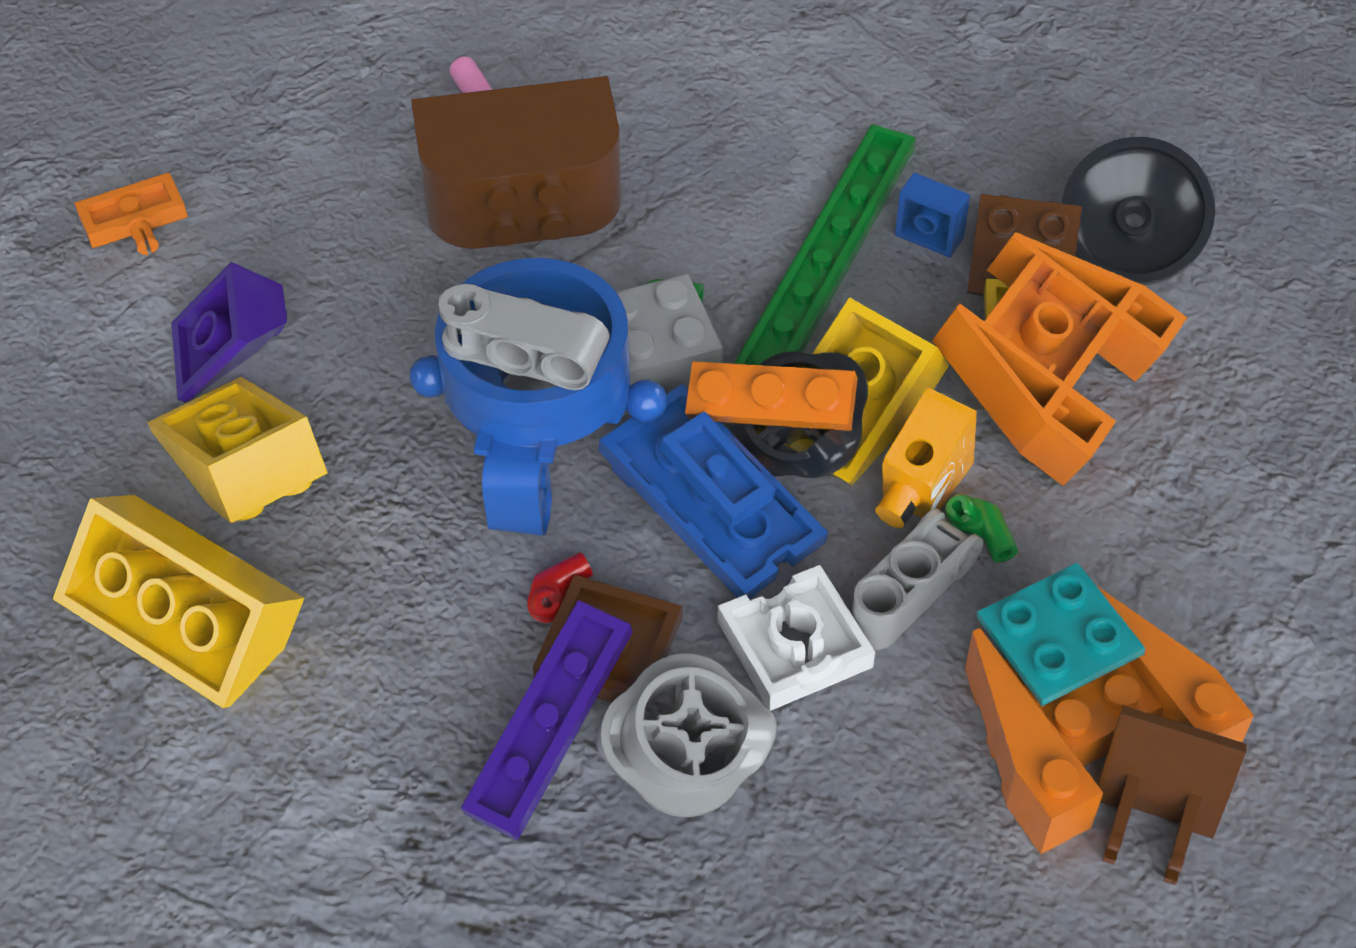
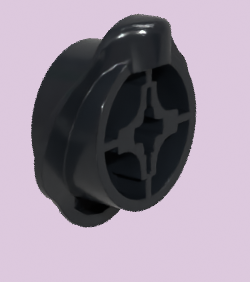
(830, 448)

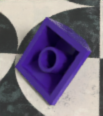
(224, 327)

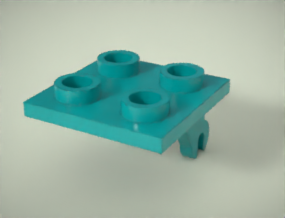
(1060, 633)

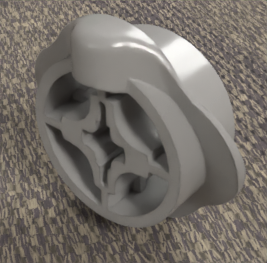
(739, 725)

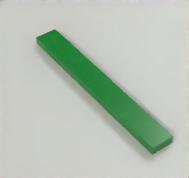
(830, 246)

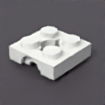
(778, 664)

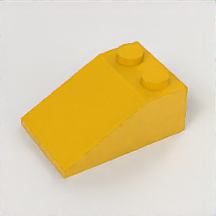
(897, 374)
(241, 448)

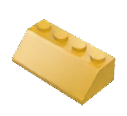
(176, 597)

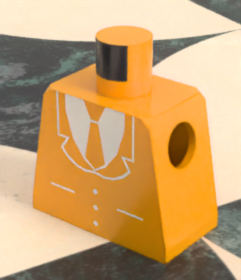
(927, 458)

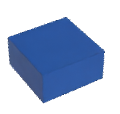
(932, 214)

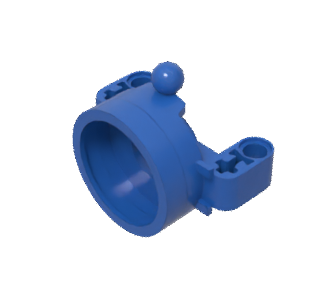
(524, 427)

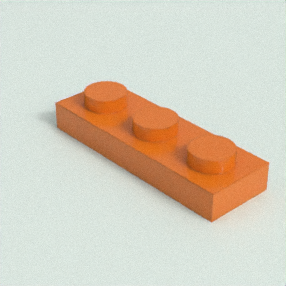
(772, 395)

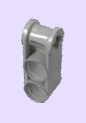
(522, 336)
(912, 578)

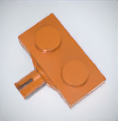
(132, 212)

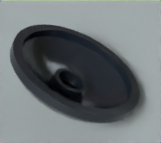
(1147, 180)

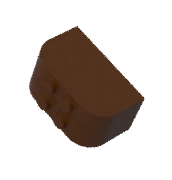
(519, 162)

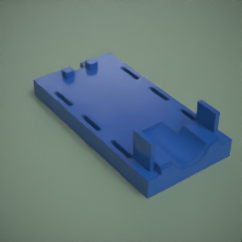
(739, 556)

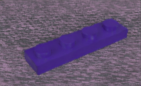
(547, 720)

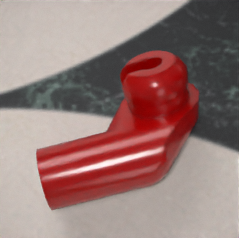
(552, 585)

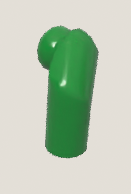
(984, 520)

